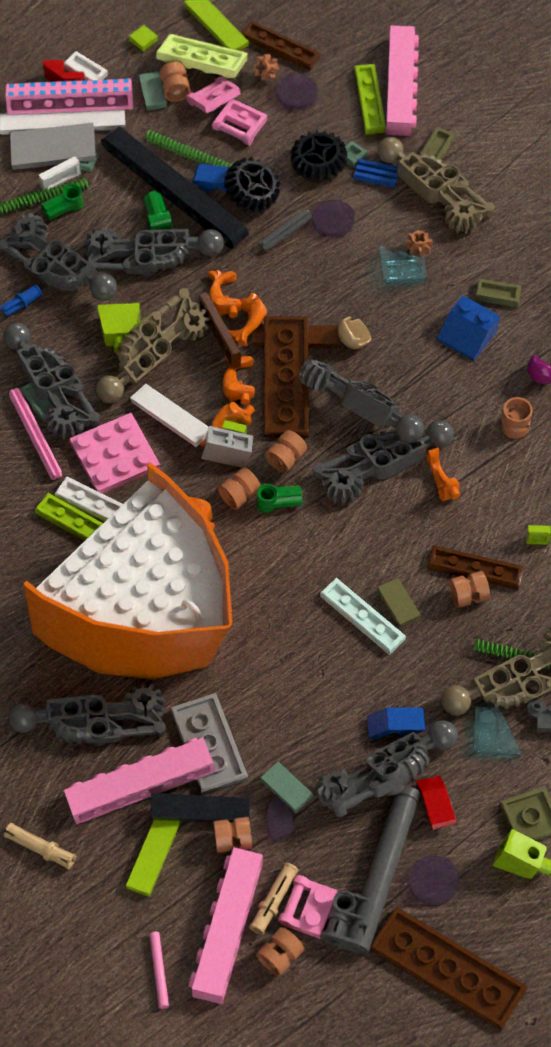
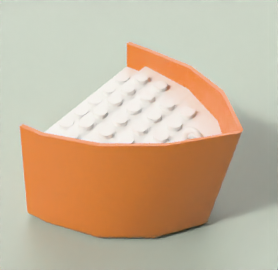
(141, 591)

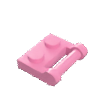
(213, 95)
(242, 116)
(316, 908)

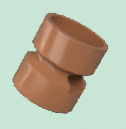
(174, 81)
(516, 417)
(286, 451)
(238, 489)
(469, 589)
(232, 834)
(276, 955)

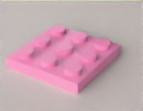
(114, 453)

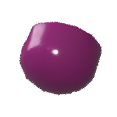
(539, 370)

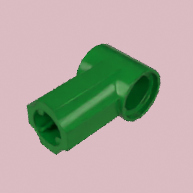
(64, 202)
(157, 215)
(279, 497)

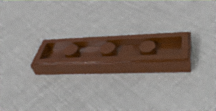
(281, 45)
(220, 331)
(318, 336)
(463, 564)

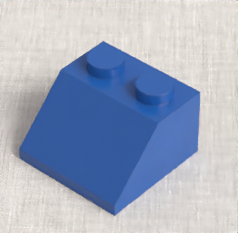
(469, 328)

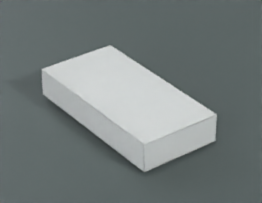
(80, 63)
(60, 174)

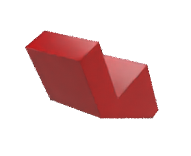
(55, 72)
(436, 802)

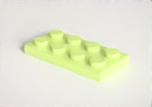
(202, 56)

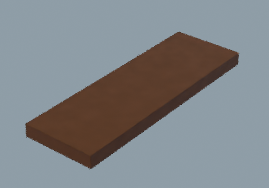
(284, 394)
(448, 968)

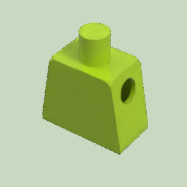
(117, 321)
(522, 856)

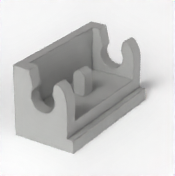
(227, 447)

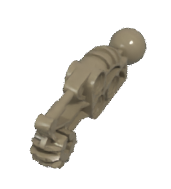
(437, 183)
(137, 345)
(457, 699)

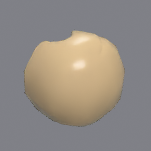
(353, 333)

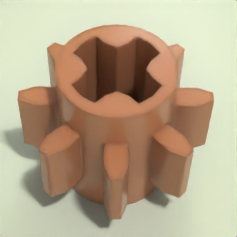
(266, 67)
(419, 243)

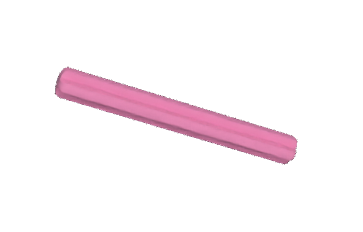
(35, 434)

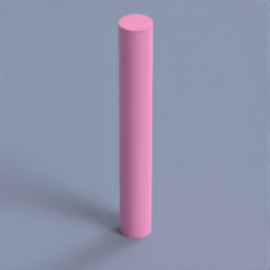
(159, 970)

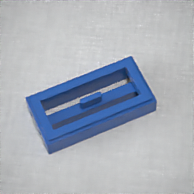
(378, 170)

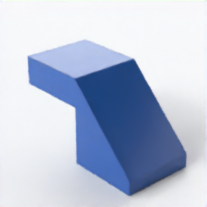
(210, 177)
(396, 720)

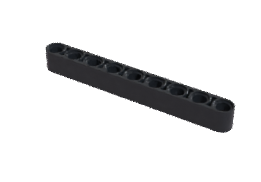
(174, 186)

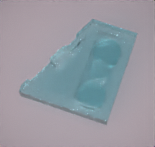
(401, 267)
(493, 734)

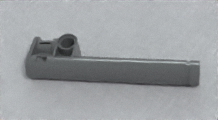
(359, 922)

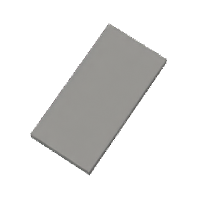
(52, 145)
(207, 720)

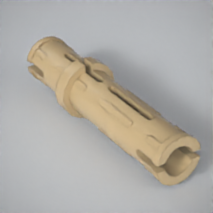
(47, 849)
(260, 923)

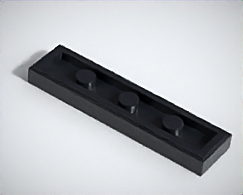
(197, 807)

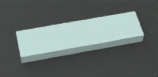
(363, 616)

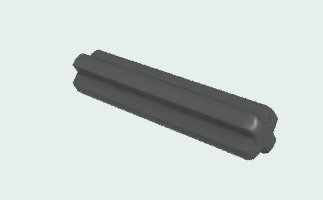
(285, 230)

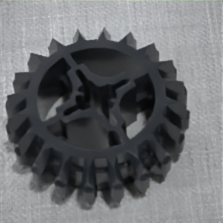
(318, 156)
(265, 187)

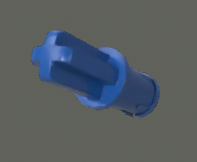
(21, 300)

